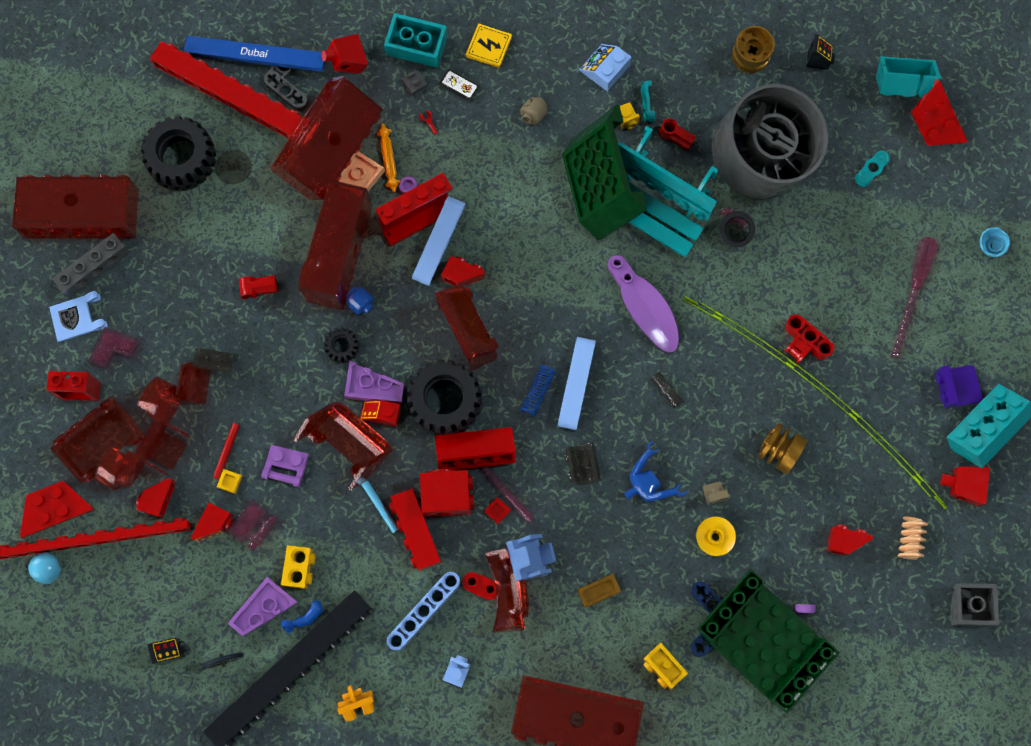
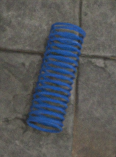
(543, 393)

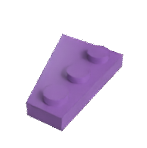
(371, 386)
(262, 606)

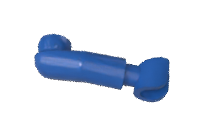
(312, 614)

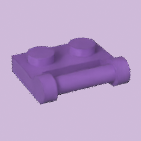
(285, 459)

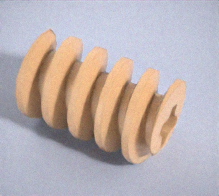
(912, 538)

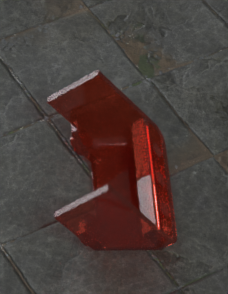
(467, 326)
(349, 436)

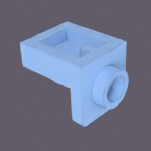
(457, 671)

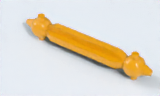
(388, 158)

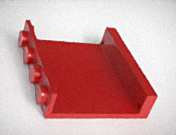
(413, 209)

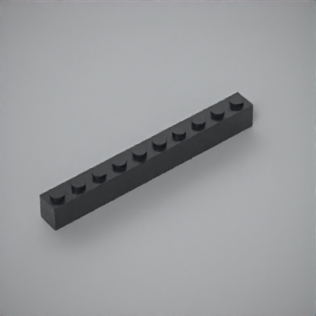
(287, 670)

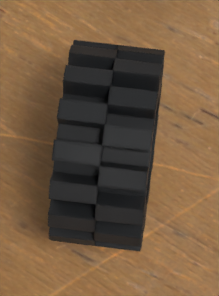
(339, 334)

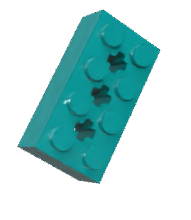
(990, 425)

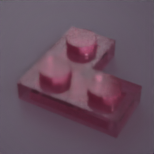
(112, 342)

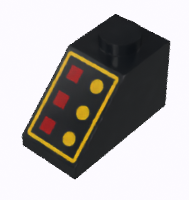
(820, 53)
(167, 651)

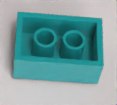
(416, 40)

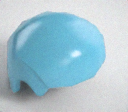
(999, 240)
(44, 568)

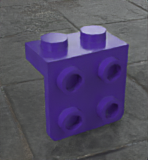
(958, 386)

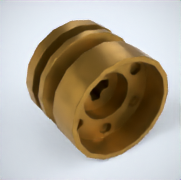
(757, 41)
(782, 448)

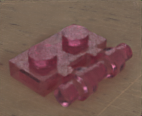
(248, 521)

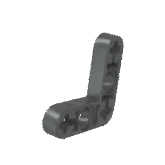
(281, 76)

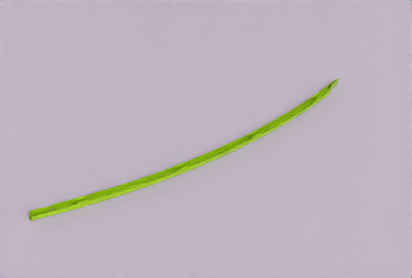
(937, 498)

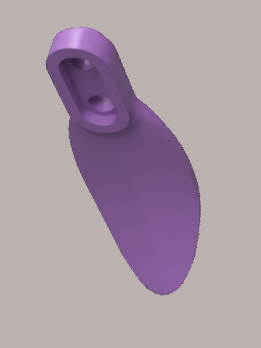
(645, 306)

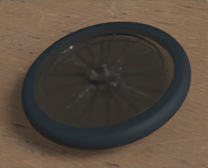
(222, 660)

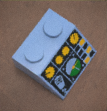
(606, 65)

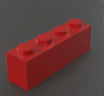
(415, 529)

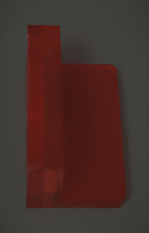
(193, 383)

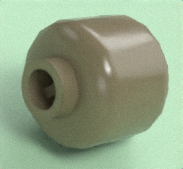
(534, 110)

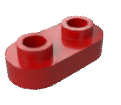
(480, 586)

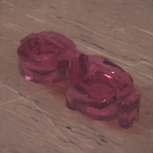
(725, 211)

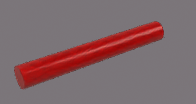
(226, 451)

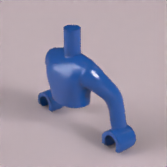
(646, 482)

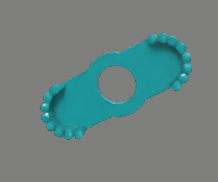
(649, 116)
(865, 176)

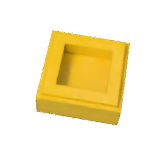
(229, 481)

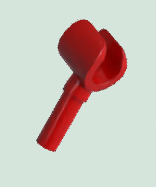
(429, 121)

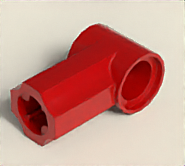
(678, 135)
(253, 286)

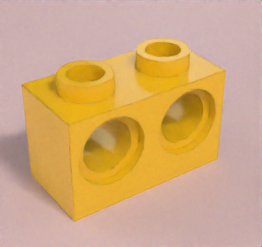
(291, 567)

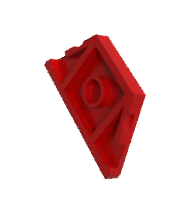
(937, 118)
(51, 507)

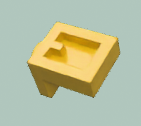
(629, 116)

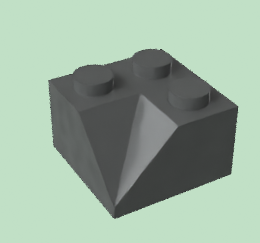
(974, 605)

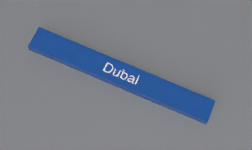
(254, 53)

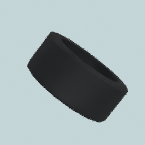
(737, 243)

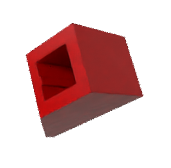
(460, 273)
(845, 541)

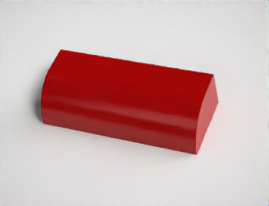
(475, 449)

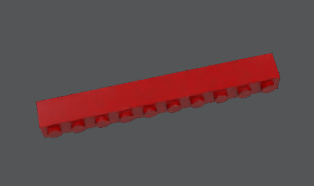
(225, 89)

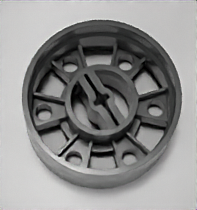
(772, 145)

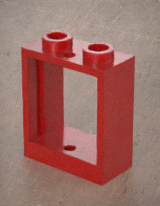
(77, 387)

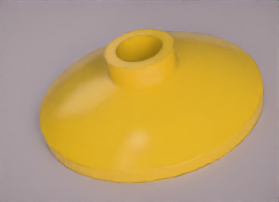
(717, 526)

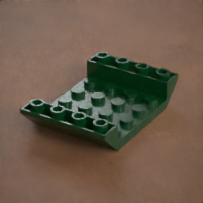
(600, 178)
(767, 642)

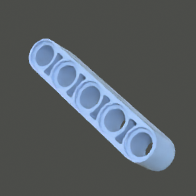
(438, 240)
(576, 383)
(414, 615)

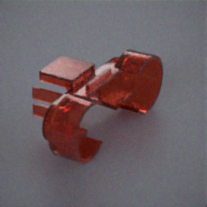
(122, 469)

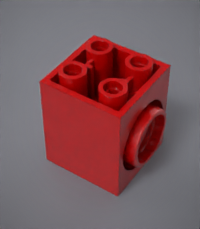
(446, 493)

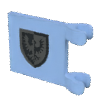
(74, 317)

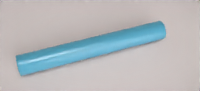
(380, 506)

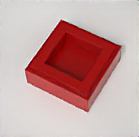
(497, 510)

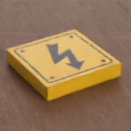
(488, 45)

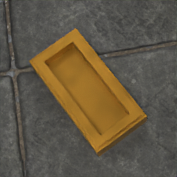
(599, 590)

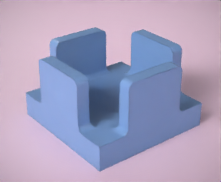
(530, 558)

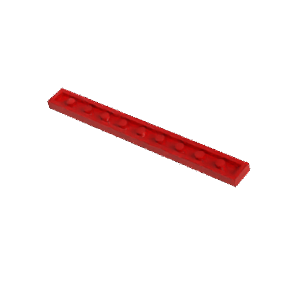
(99, 537)

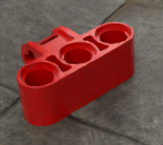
(801, 346)

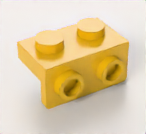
(664, 666)

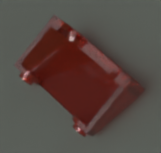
(90, 438)

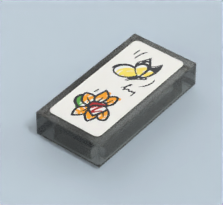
(459, 85)

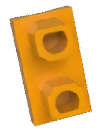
(353, 700)

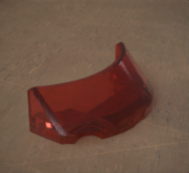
(511, 594)

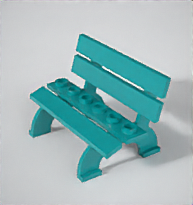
(672, 188)

